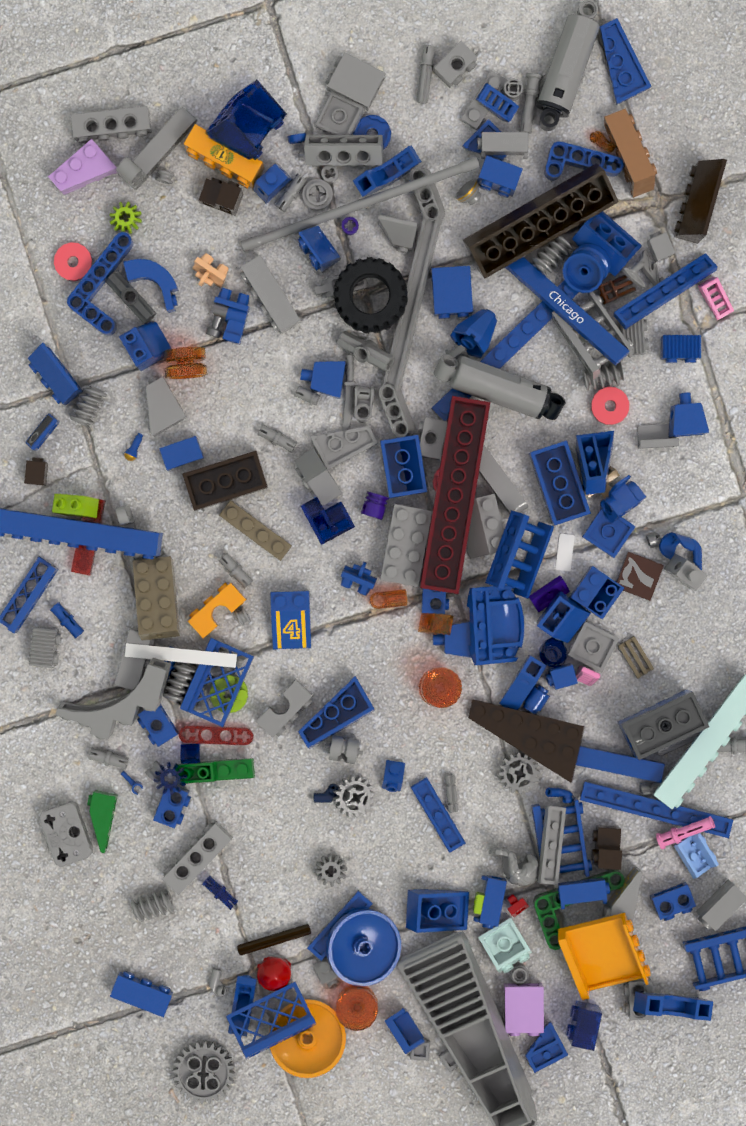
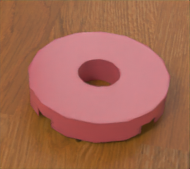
(70, 250)
(621, 405)

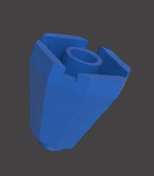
(475, 332)

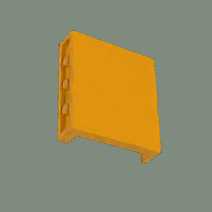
(603, 953)

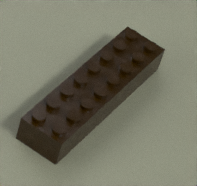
(540, 220)

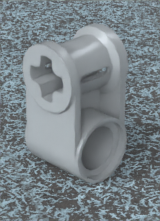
(364, 401)

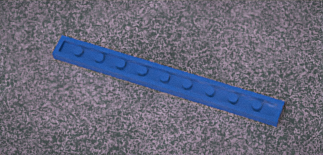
(508, 346)

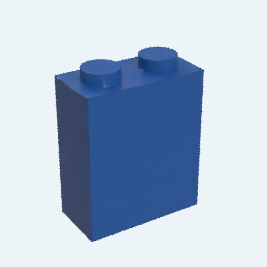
(452, 291)

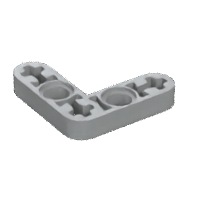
(126, 518)

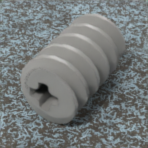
(551, 254)
(606, 375)
(88, 406)
(179, 682)
(152, 906)

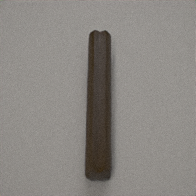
(274, 939)

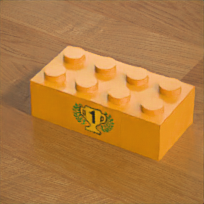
(214, 155)

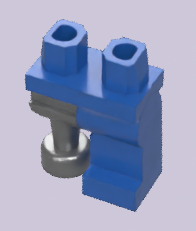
(233, 312)

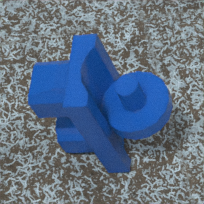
(359, 575)

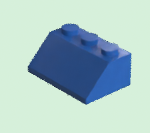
(610, 237)
(54, 374)
(403, 466)

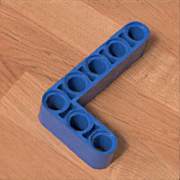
(98, 282)

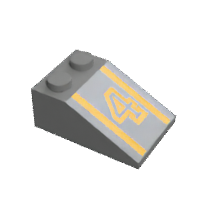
(625, 898)

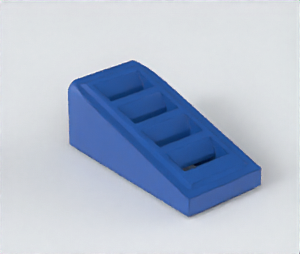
(507, 109)

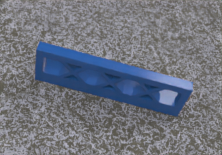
(32, 599)

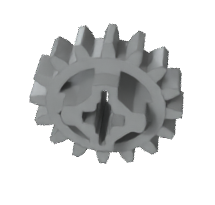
(511, 770)
(347, 799)

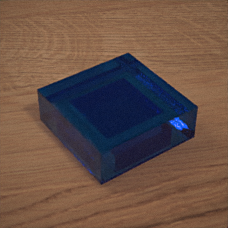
(190, 753)

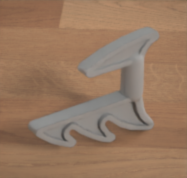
(645, 265)

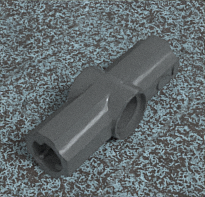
(139, 305)

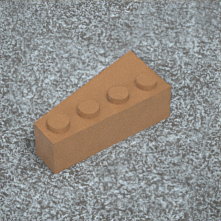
(635, 157)

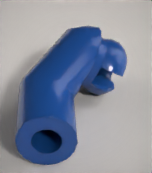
(559, 792)

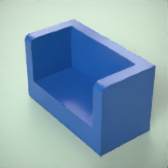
(181, 453)
(405, 1031)

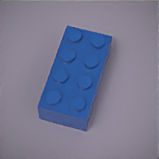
(559, 483)

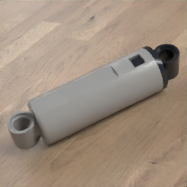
(568, 65)
(499, 387)

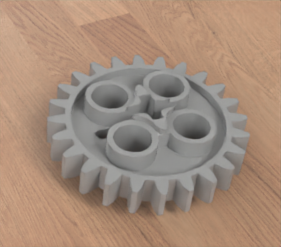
(220, 1073)

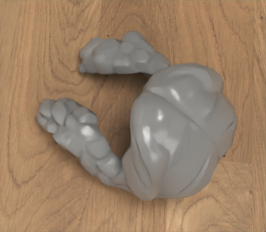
(521, 874)

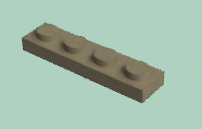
(255, 530)

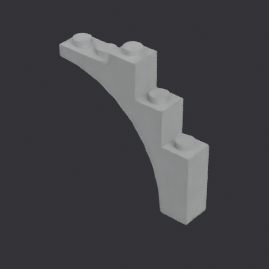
(125, 709)

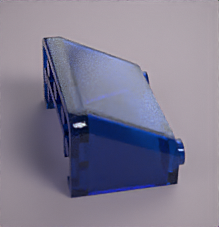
(247, 121)

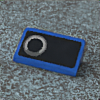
(42, 432)

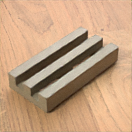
(643, 671)

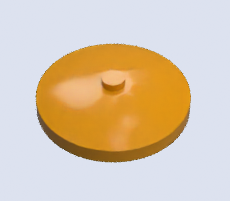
(315, 1049)

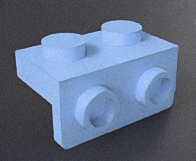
(696, 855)

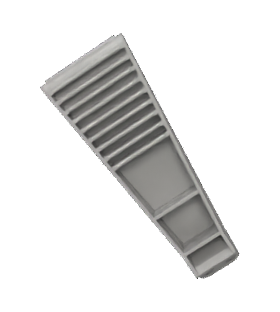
(467, 1020)

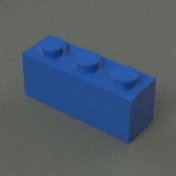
(142, 993)

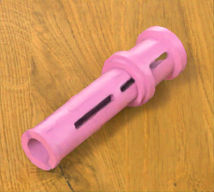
(676, 834)

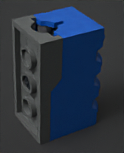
(663, 724)

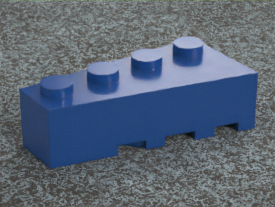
(340, 712)

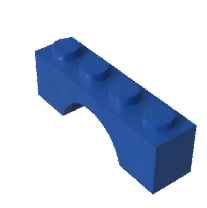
(674, 1005)

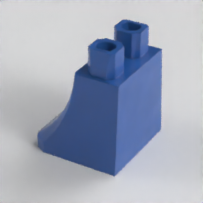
(145, 344)

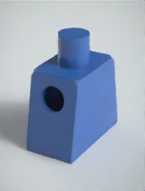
(271, 183)
(326, 377)
(687, 418)
(457, 642)

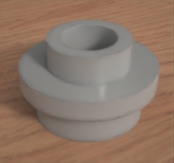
(521, 980)

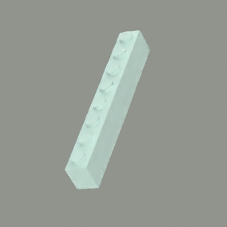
(704, 748)

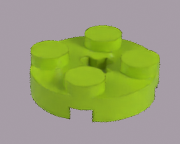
(241, 698)

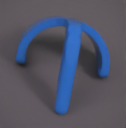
(671, 540)

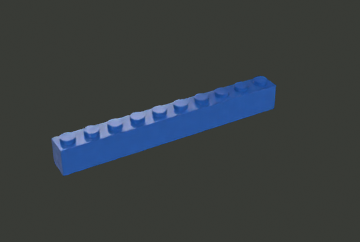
(80, 532)

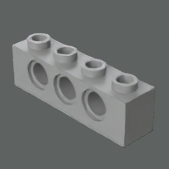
(81, 122)
(350, 143)
(179, 882)

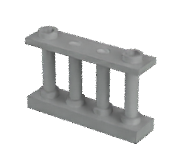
(582, 350)

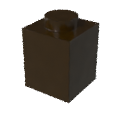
(36, 472)

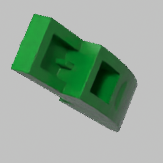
(217, 770)

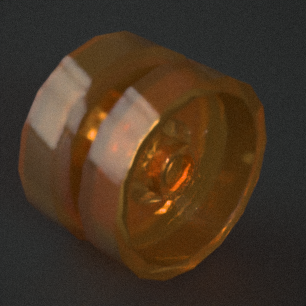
(185, 363)
(353, 1018)

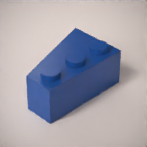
(594, 459)

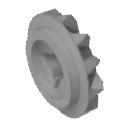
(323, 187)

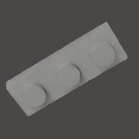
(476, 111)

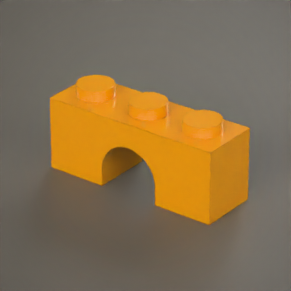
(203, 620)

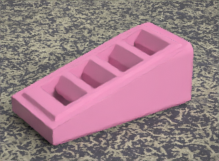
(710, 301)
(586, 675)

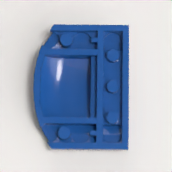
(495, 625)

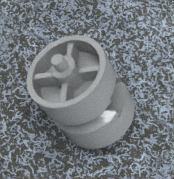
(343, 749)

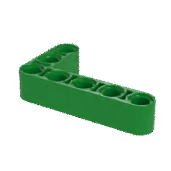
(552, 905)

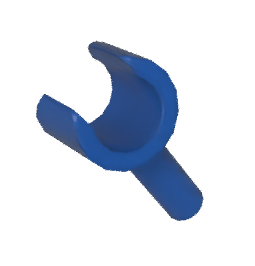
(132, 782)

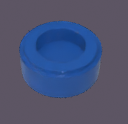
(297, 138)

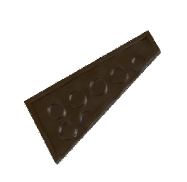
(542, 738)

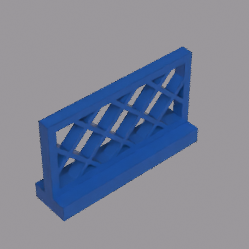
(200, 679)
(279, 1035)

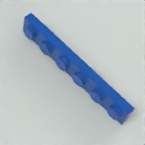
(665, 291)

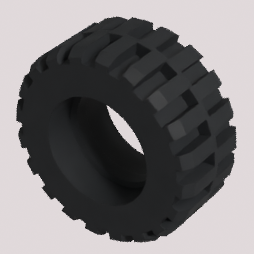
(370, 269)

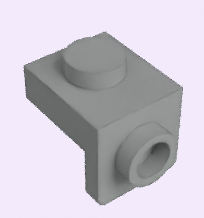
(326, 974)

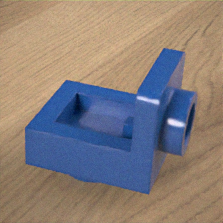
(393, 776)

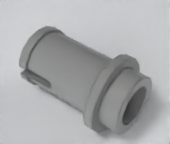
(307, 395)

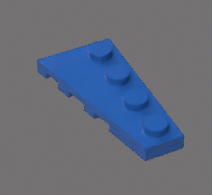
(623, 65)

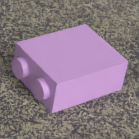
(524, 1008)

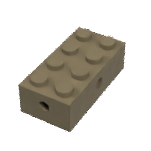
(156, 598)

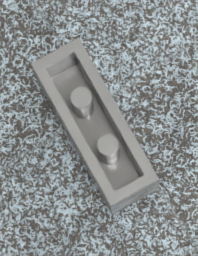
(131, 668)

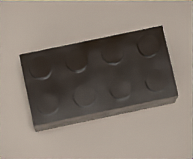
(225, 480)

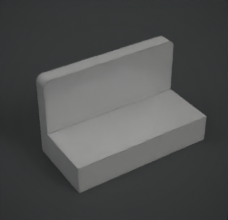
(655, 437)

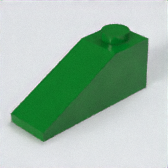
(102, 812)

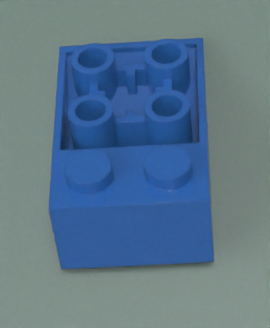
(320, 250)

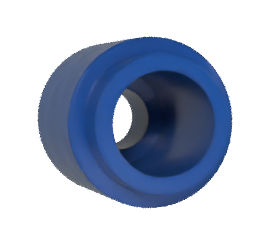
(536, 699)

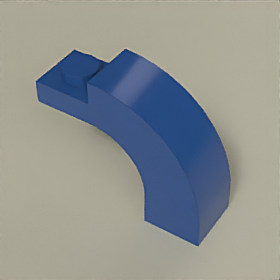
(387, 173)
(148, 270)
(243, 996)

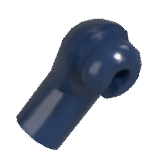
(327, 796)

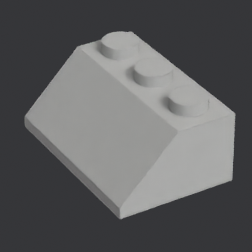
(485, 527)

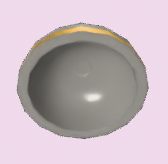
(469, 192)

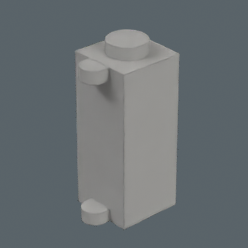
(503, 143)

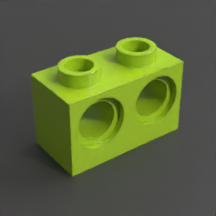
(75, 505)

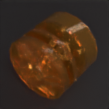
(450, 683)

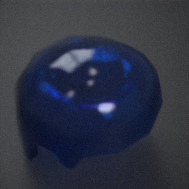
(553, 652)

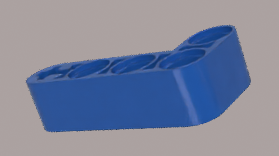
(587, 154)

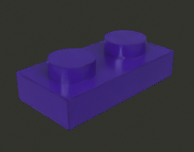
(546, 594)

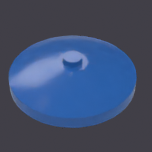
(363, 947)

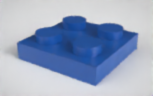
(608, 535)

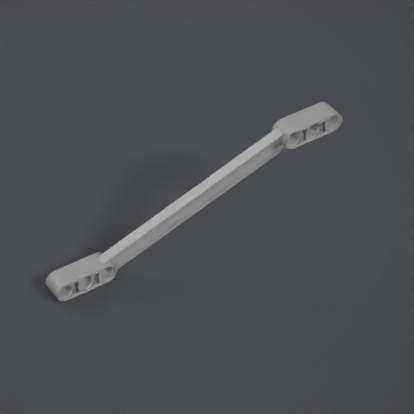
(407, 322)

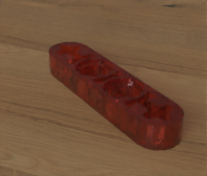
(216, 732)

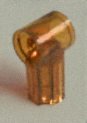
(390, 599)

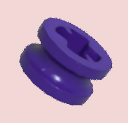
(354, 229)

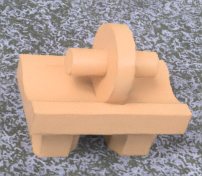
(207, 273)

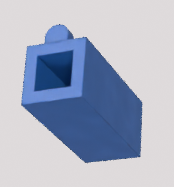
(583, 891)
(493, 901)

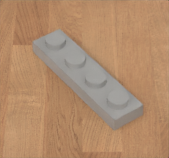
(551, 845)

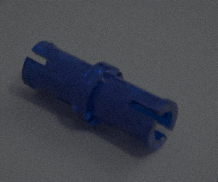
(220, 892)

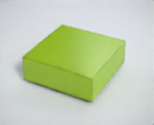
(478, 903)

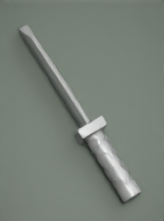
(349, 392)

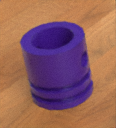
(374, 505)

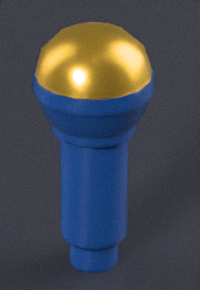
(131, 453)

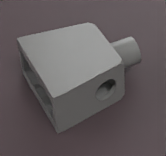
(687, 572)

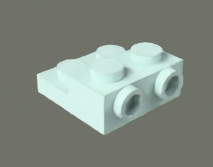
(505, 946)

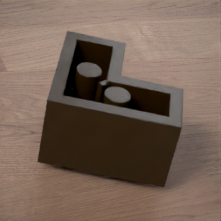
(221, 195)
(607, 847)

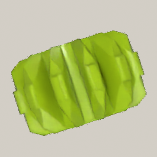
(130, 212)

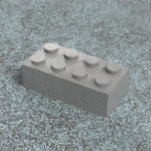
(406, 545)

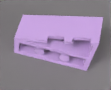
(82, 168)

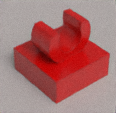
(517, 906)

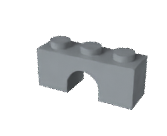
(274, 722)

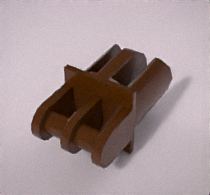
(613, 289)

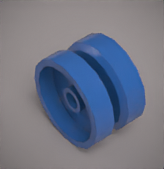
(586, 268)

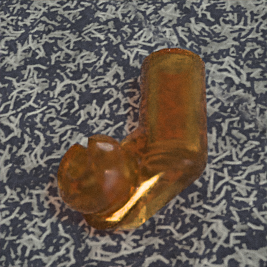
(602, 141)

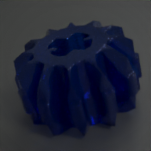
(166, 783)

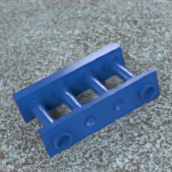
(507, 550)
(577, 808)
(713, 942)

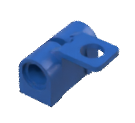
(622, 499)

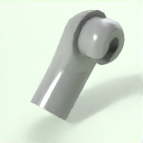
(215, 983)

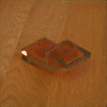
(435, 623)

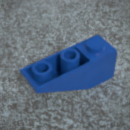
(523, 683)

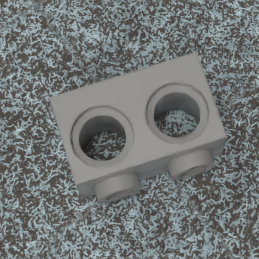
(628, 991)

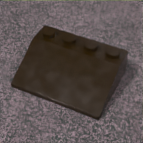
(700, 200)

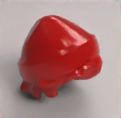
(274, 973)

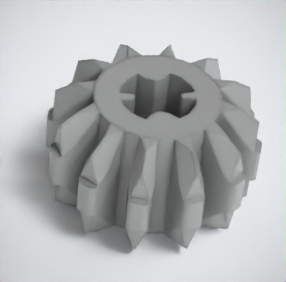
(325, 866)

